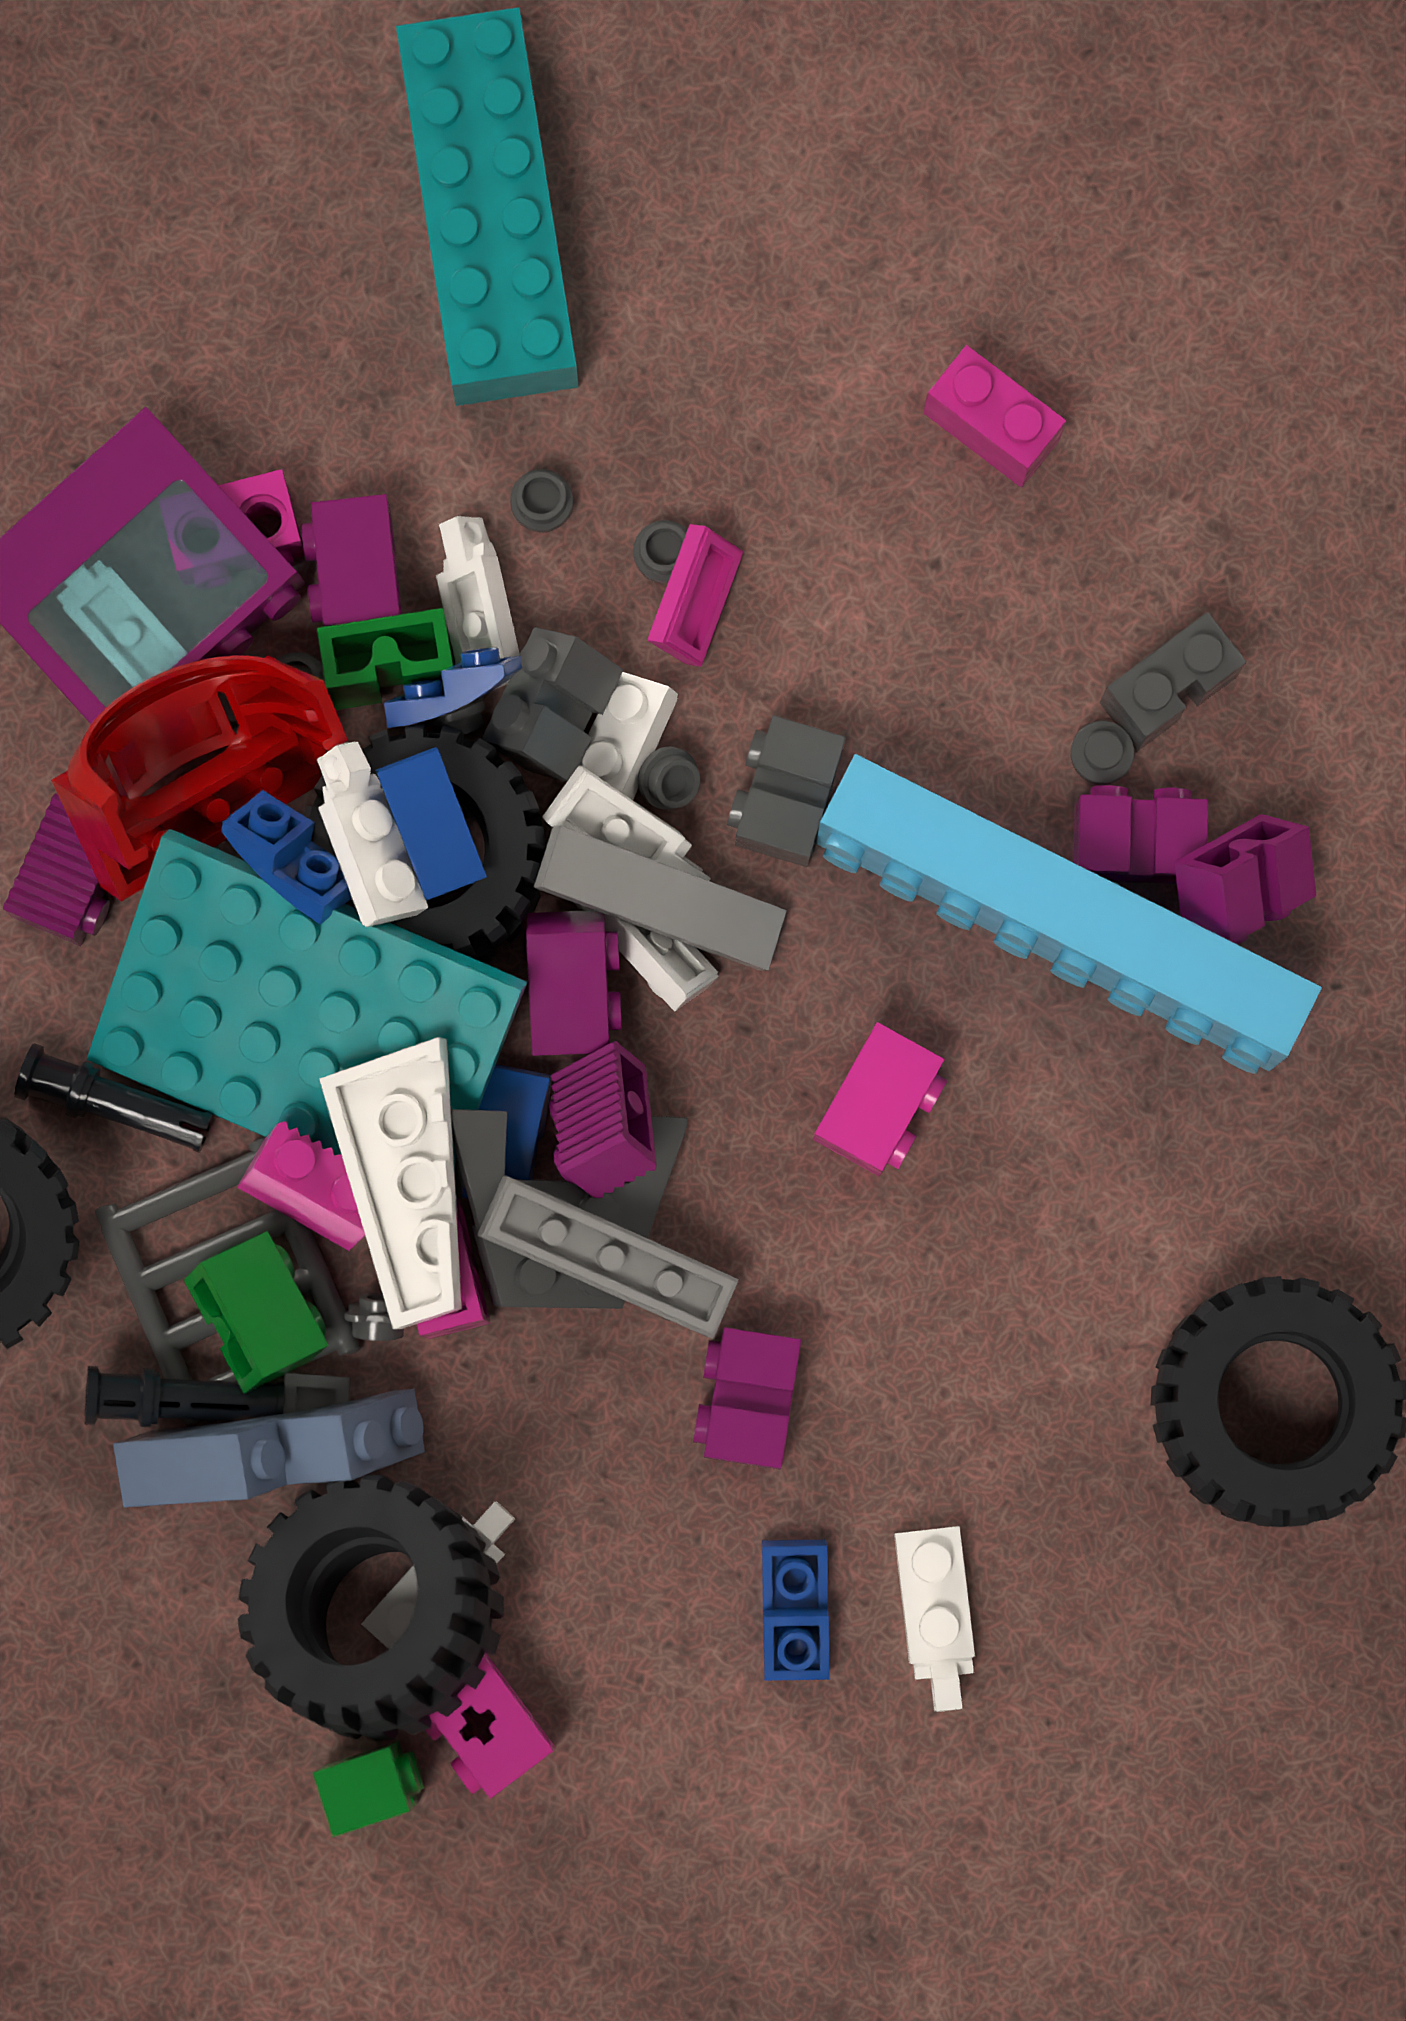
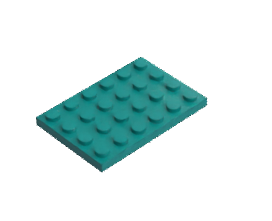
(253, 1002)

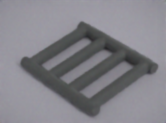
(143, 1281)

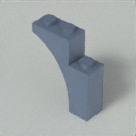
(269, 1452)

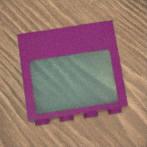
(136, 570)

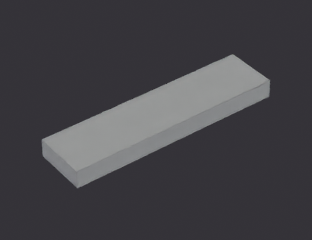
(660, 898)
(607, 1257)

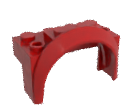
(173, 719)

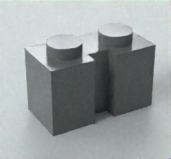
(1190, 664)
(550, 703)
(788, 790)

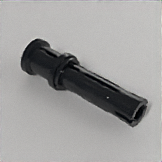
(83, 1090)
(148, 1398)

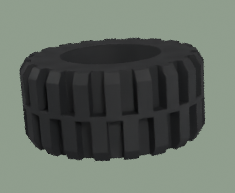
(510, 830)
(38, 1235)
(1366, 1390)
(305, 1566)

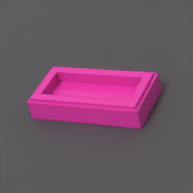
(695, 595)

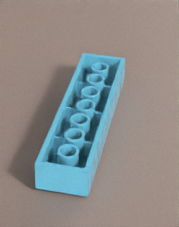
(1065, 916)

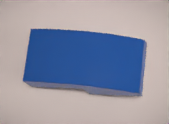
(464, 682)
(431, 823)
(280, 850)
(526, 1101)
(795, 1610)

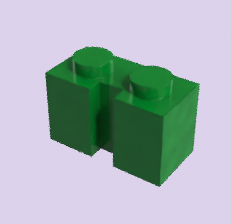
(381, 654)
(257, 1311)
(369, 1787)

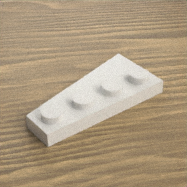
(400, 1166)

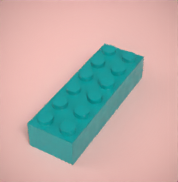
(487, 206)

